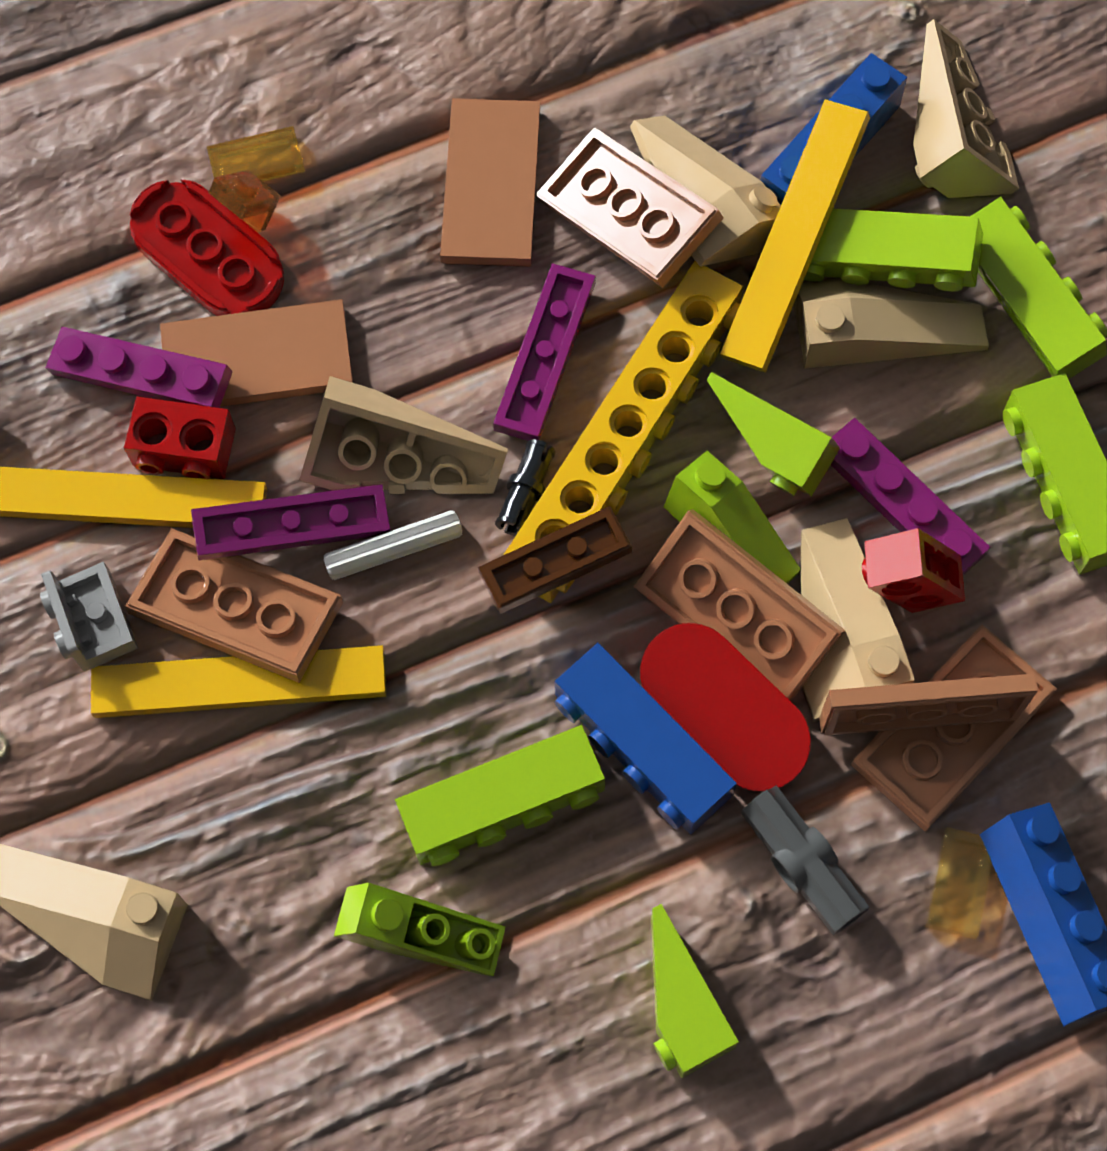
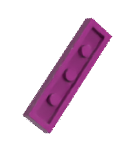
(544, 353)
(138, 369)
(901, 494)
(289, 522)

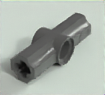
(804, 860)

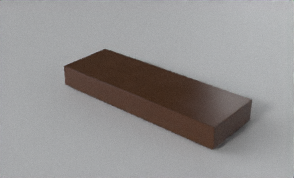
(555, 559)

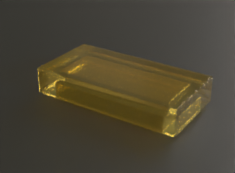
(264, 154)
(959, 884)

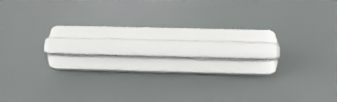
(393, 545)

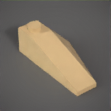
(952, 125)
(741, 198)
(879, 323)
(381, 440)
(871, 646)
(95, 918)

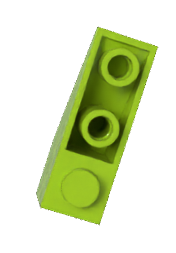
(418, 929)

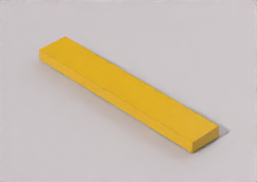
(795, 235)
(116, 496)
(233, 683)

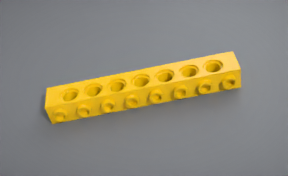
(699, 295)

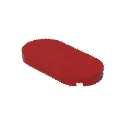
(206, 248)
(726, 706)

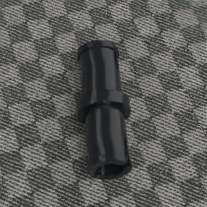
(525, 486)

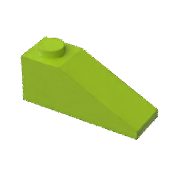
(783, 444)
(730, 507)
(686, 1012)

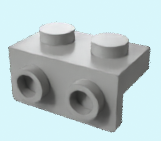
(88, 616)

